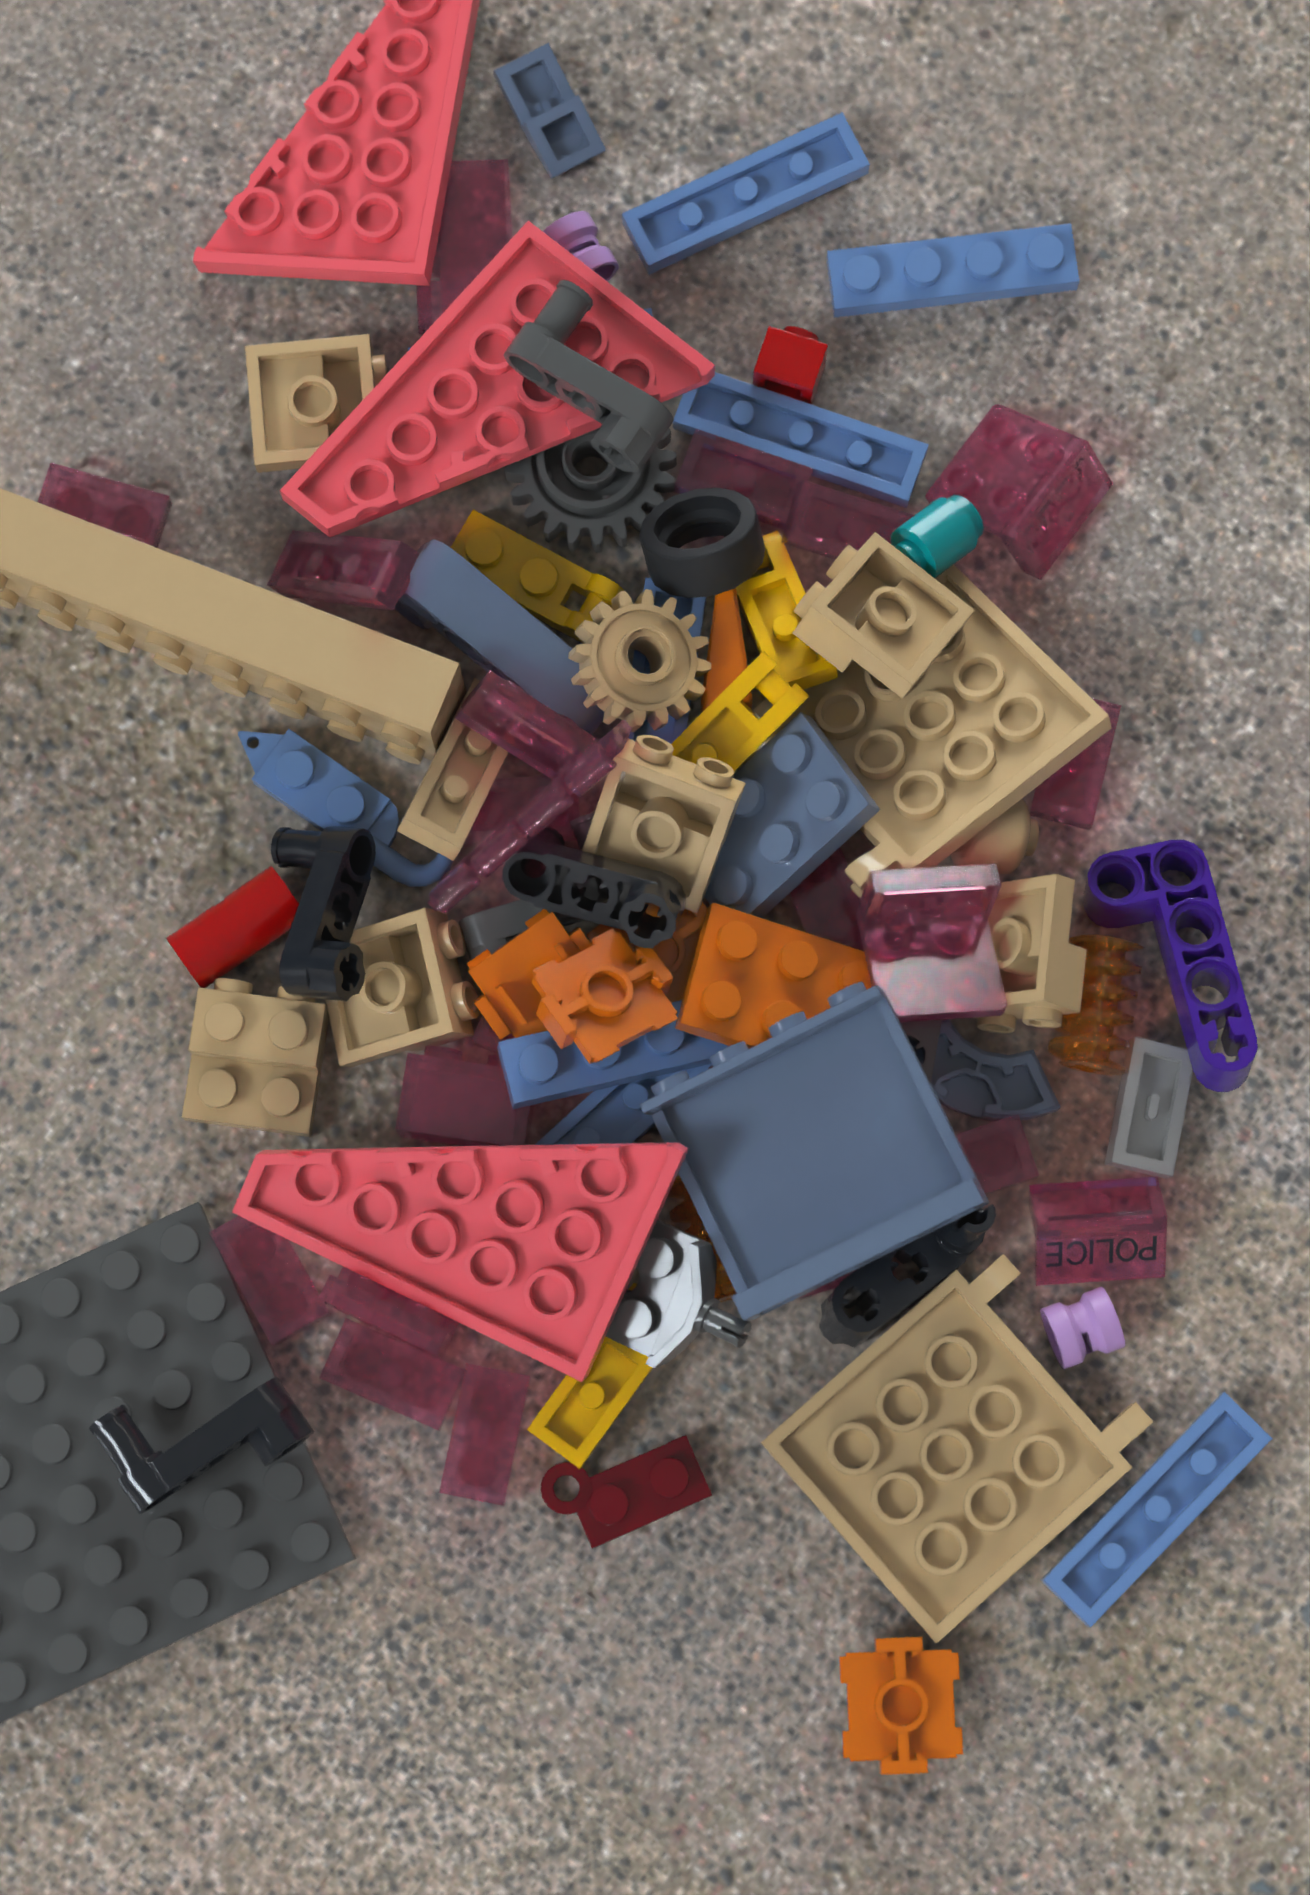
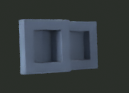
(549, 111)

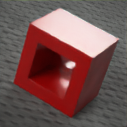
(791, 363)

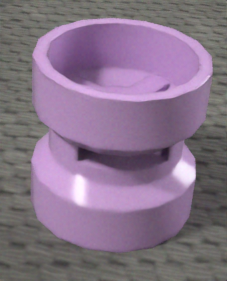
(578, 236)
(1082, 1327)

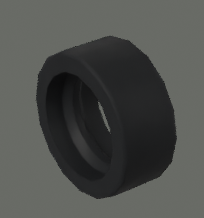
(709, 568)

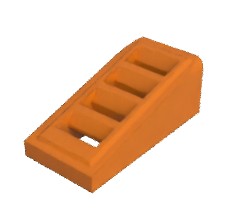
(725, 649)

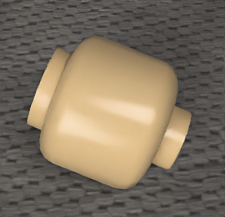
(1002, 841)

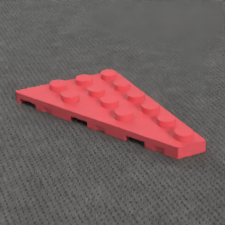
(366, 164)
(460, 407)

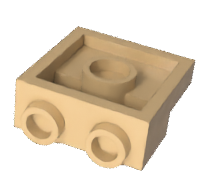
(305, 393)
(880, 615)
(666, 813)
(1034, 955)
(408, 992)
(255, 1059)

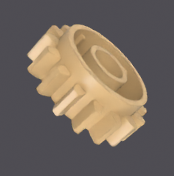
(665, 643)

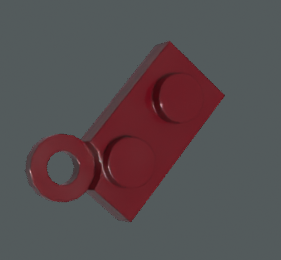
(630, 1492)

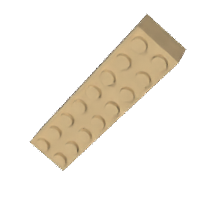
(226, 630)

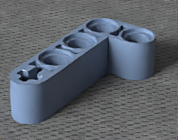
(494, 631)

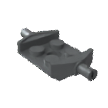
(673, 1299)

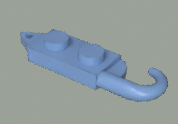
(333, 796)

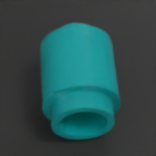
(940, 534)

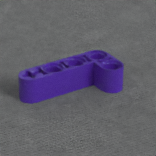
(1185, 964)

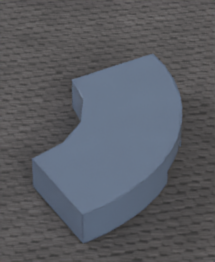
(988, 1082)

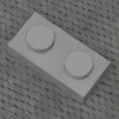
(1150, 1108)

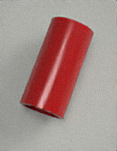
(235, 927)

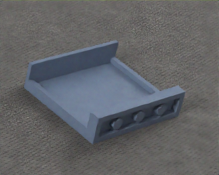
(815, 1149)

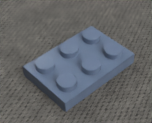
(789, 820)

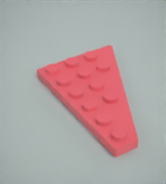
(492, 1236)

